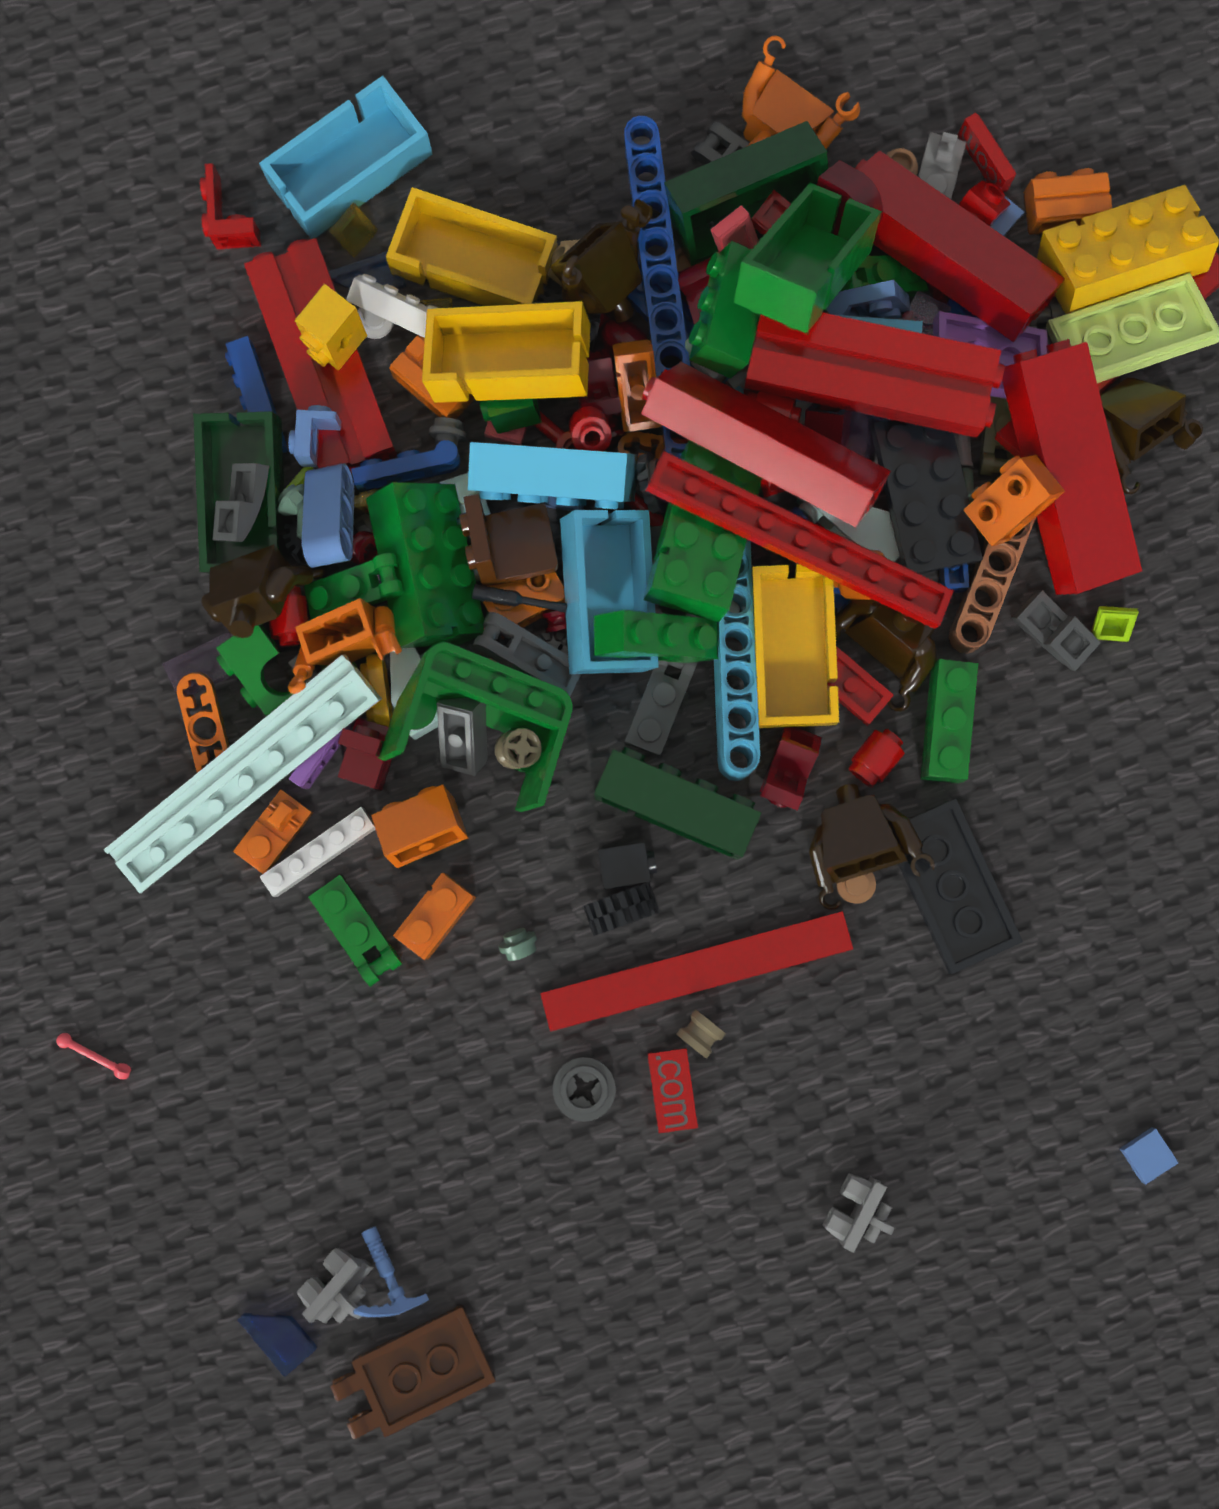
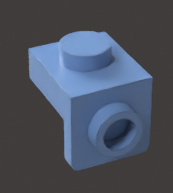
(304, 439)

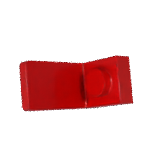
(227, 233)

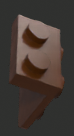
(508, 543)

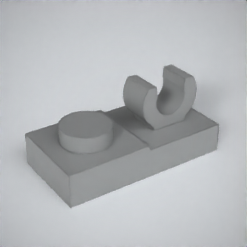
(942, 162)

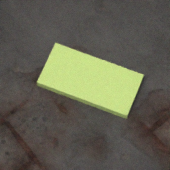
(1140, 327)

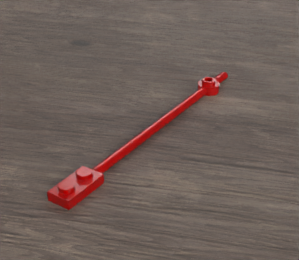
(856, 687)

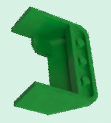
(511, 703)

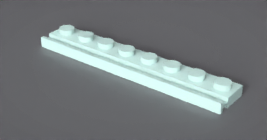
(243, 773)

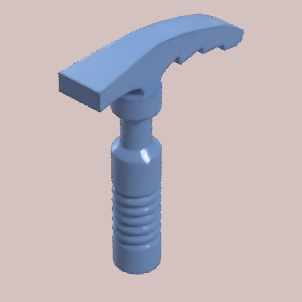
(386, 1270)

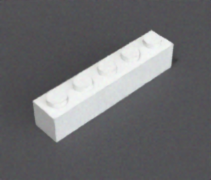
(389, 304)
(318, 852)

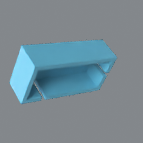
(345, 159)
(552, 472)
(602, 574)

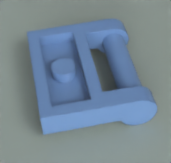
(874, 301)

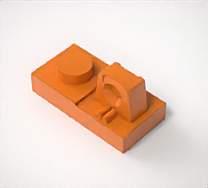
(273, 832)

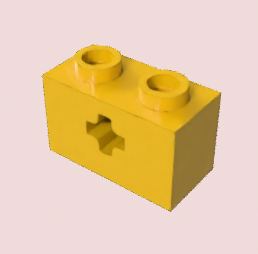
(330, 328)

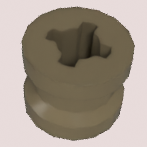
(527, 748)
(701, 1033)

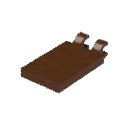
(416, 1374)

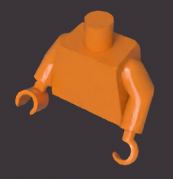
(779, 103)
(349, 630)

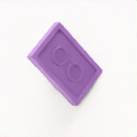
(977, 332)

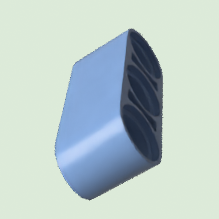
(328, 515)

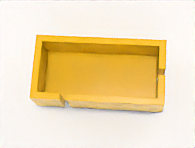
(1128, 248)
(469, 252)
(507, 352)
(794, 647)

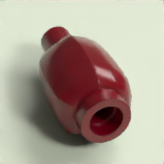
(618, 332)

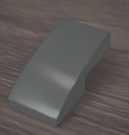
(236, 517)
(1055, 631)

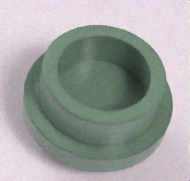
(518, 944)

